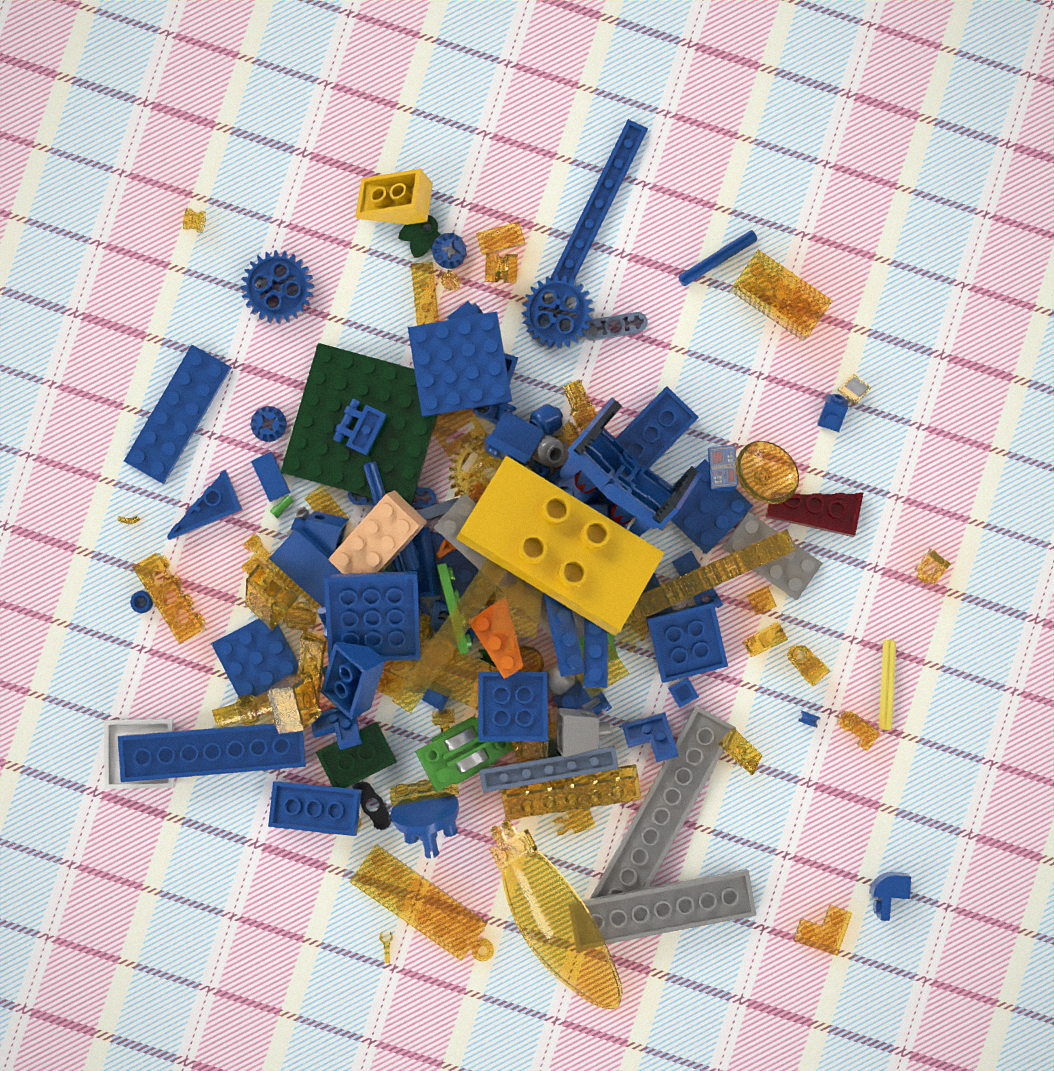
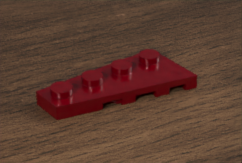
(820, 511)

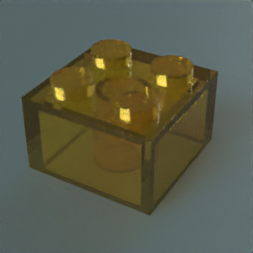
(294, 702)

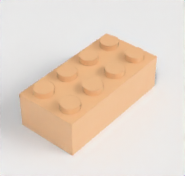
(378, 537)

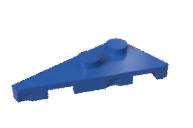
(215, 504)

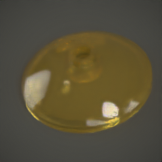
(770, 464)

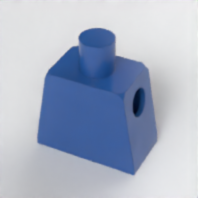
(324, 529)

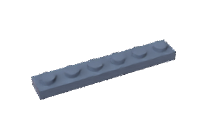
(548, 769)

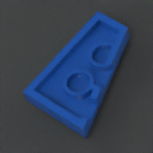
(427, 573)

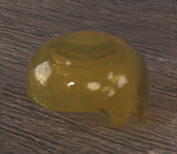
(532, 659)

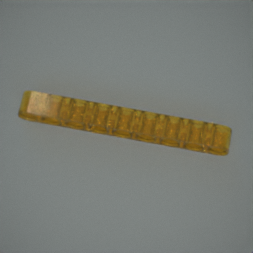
(711, 575)

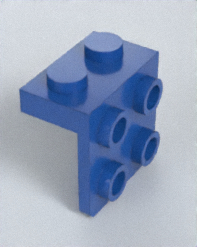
(513, 439)

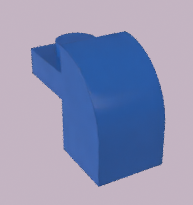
(889, 886)

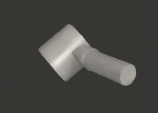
(301, 513)

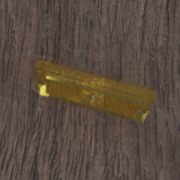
(741, 750)

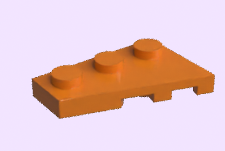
(496, 644)

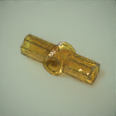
(581, 408)
(245, 710)

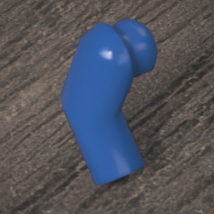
(539, 468)

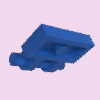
(366, 429)

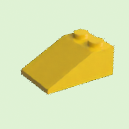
(395, 197)

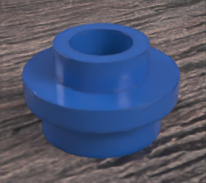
(135, 602)

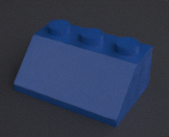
(352, 678)

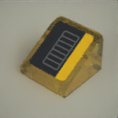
(854, 389)

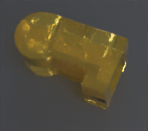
(765, 639)
(865, 732)

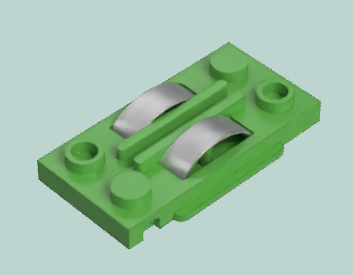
(458, 754)

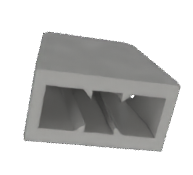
(579, 731)

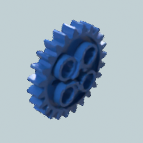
(562, 291)
(288, 304)

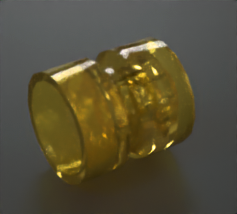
(501, 268)

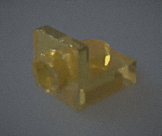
(530, 749)

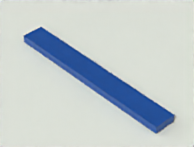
(600, 201)

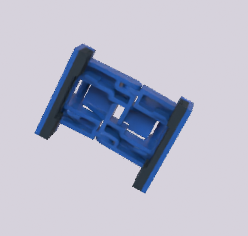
(622, 479)

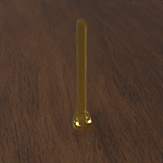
(255, 545)

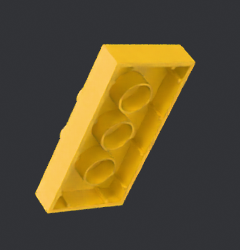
(560, 546)

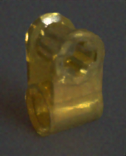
(810, 667)

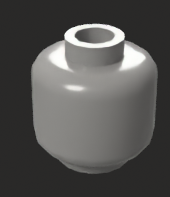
(549, 451)
(556, 683)

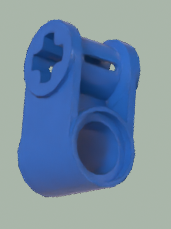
(495, 412)

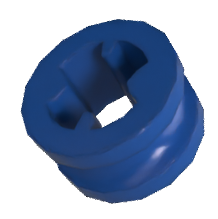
(809, 719)

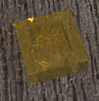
(761, 600)

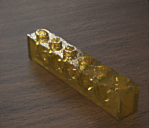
(572, 793)

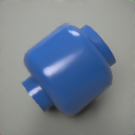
(547, 418)

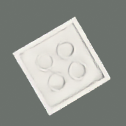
(117, 728)

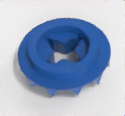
(441, 256)
(279, 425)

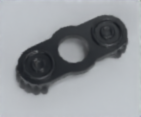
(380, 817)

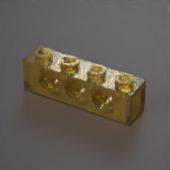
(146, 573)

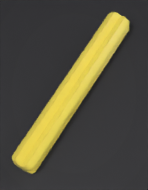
(887, 685)

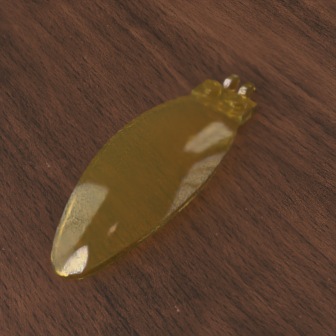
(554, 919)

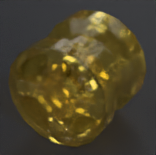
(194, 220)

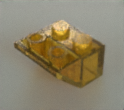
(269, 595)

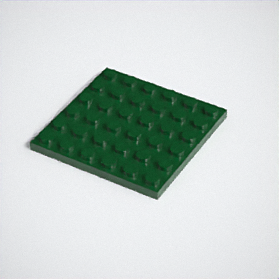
(400, 446)

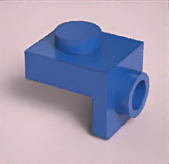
(833, 412)

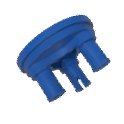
(425, 819)

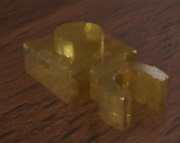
(636, 630)
(578, 820)

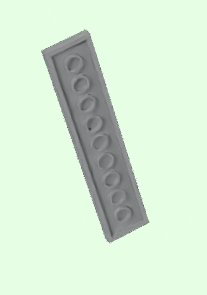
(665, 806)

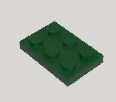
(359, 761)

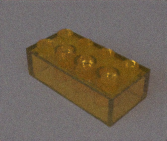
(781, 295)

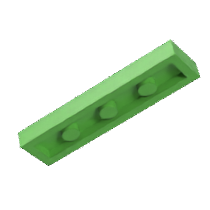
(452, 597)

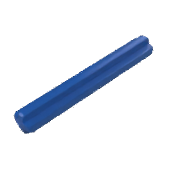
(717, 258)

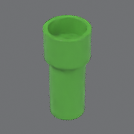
(282, 506)

